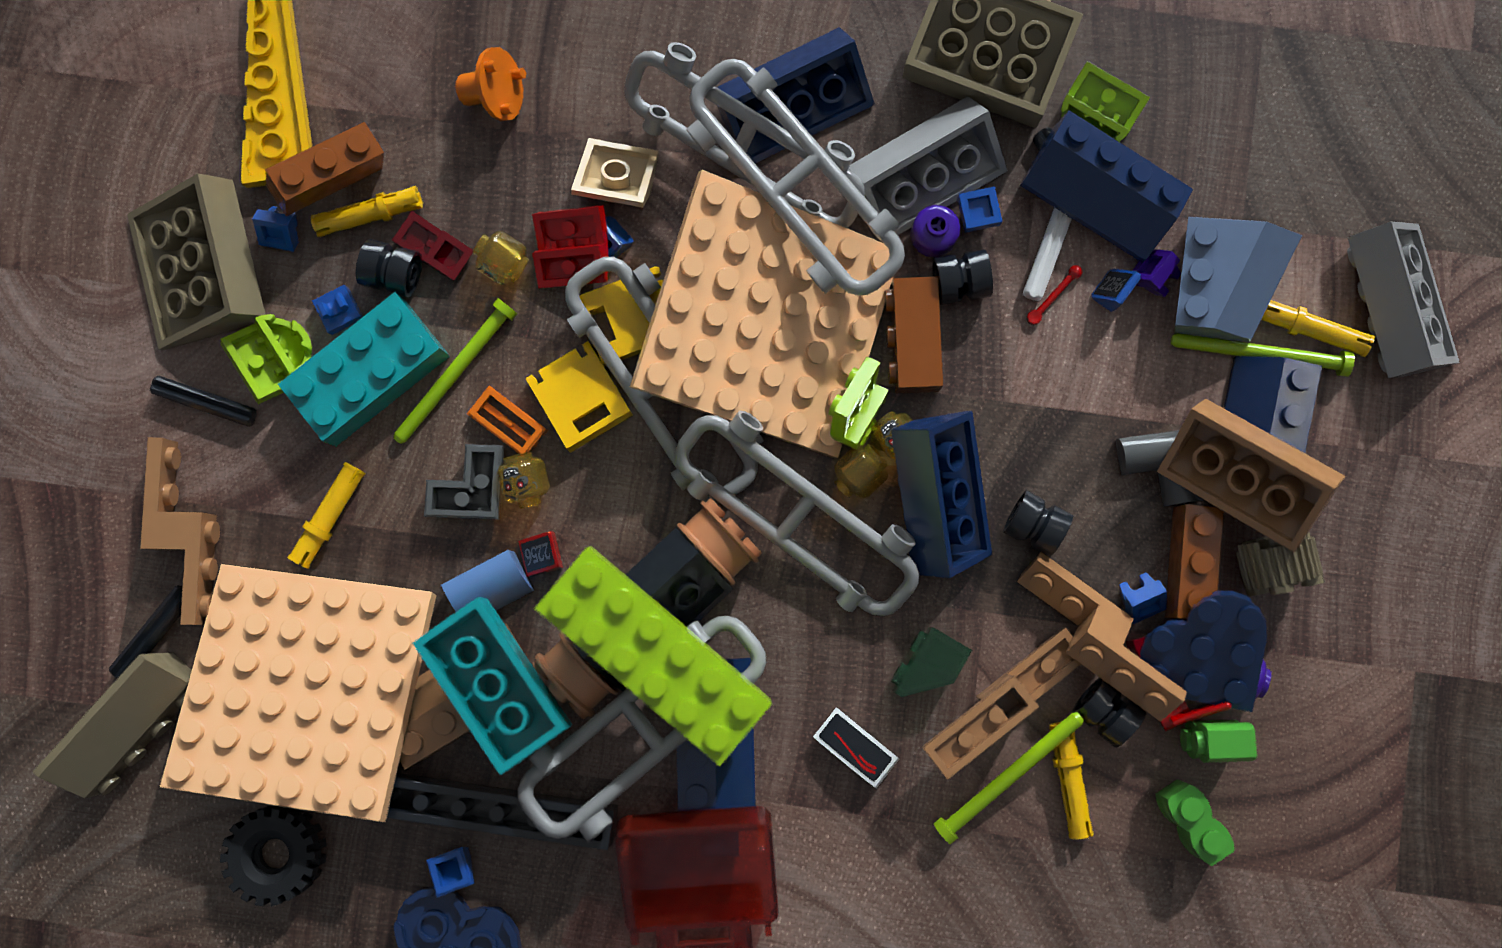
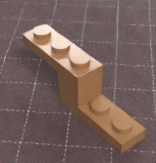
(179, 531)
(1101, 637)
(1002, 705)

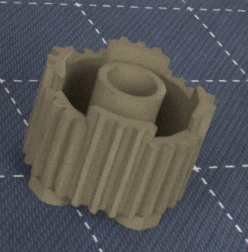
(1275, 568)

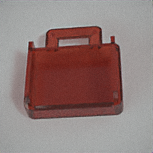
(698, 874)

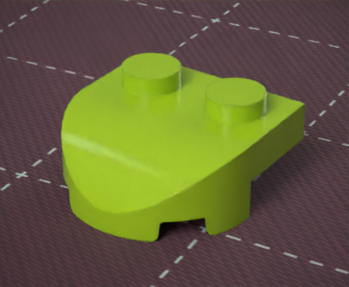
(1104, 101)
(267, 353)
(858, 407)

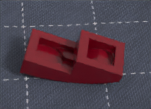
(436, 246)

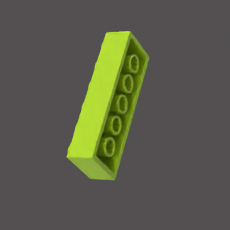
(654, 655)

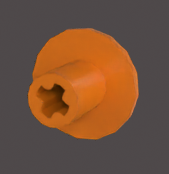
(493, 84)

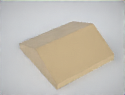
(615, 173)

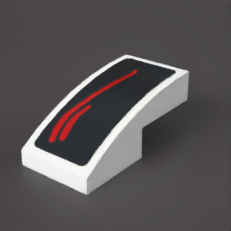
(856, 748)

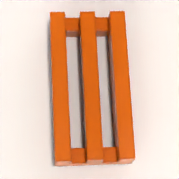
(532, 440)

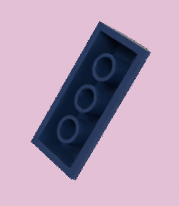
(815, 81)
(1106, 186)
(1275, 396)
(942, 493)
(710, 786)

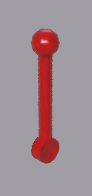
(1035, 316)

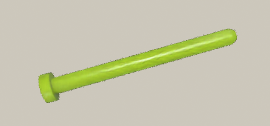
(1341, 363)
(454, 370)
(948, 828)

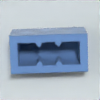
(496, 579)

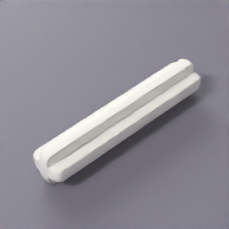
(1047, 255)

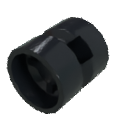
(381, 267)
(963, 276)
(1042, 525)
(1115, 716)

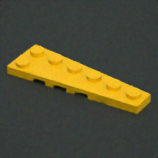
(275, 91)

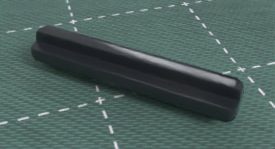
(203, 401)
(150, 632)

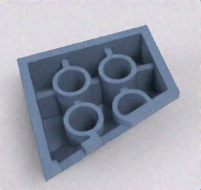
(1230, 275)

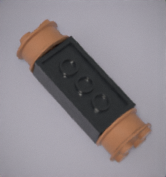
(678, 579)

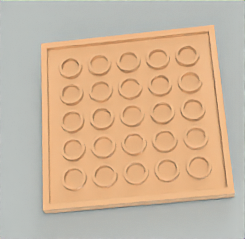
(750, 325)
(300, 692)

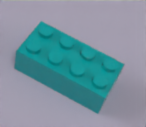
(363, 370)
(492, 684)

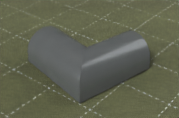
(1146, 454)
(476, 495)

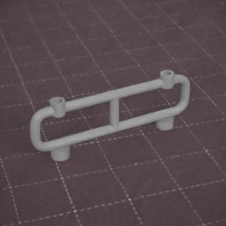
(678, 65)
(827, 270)
(640, 285)
(742, 433)
(591, 817)

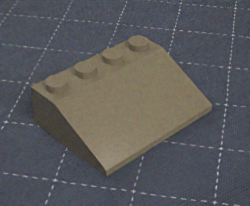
(994, 53)
(195, 261)

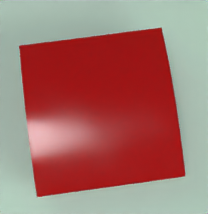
(568, 243)

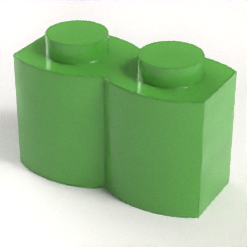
(1219, 740)
(1196, 827)

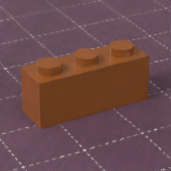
(324, 168)
(914, 335)
(1193, 557)

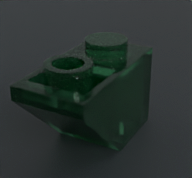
(934, 663)

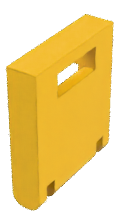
(623, 314)
(574, 389)

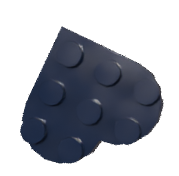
(1214, 651)
(450, 923)

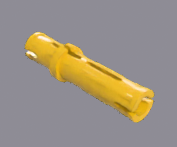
(381, 207)
(1318, 328)
(326, 515)
(1068, 764)

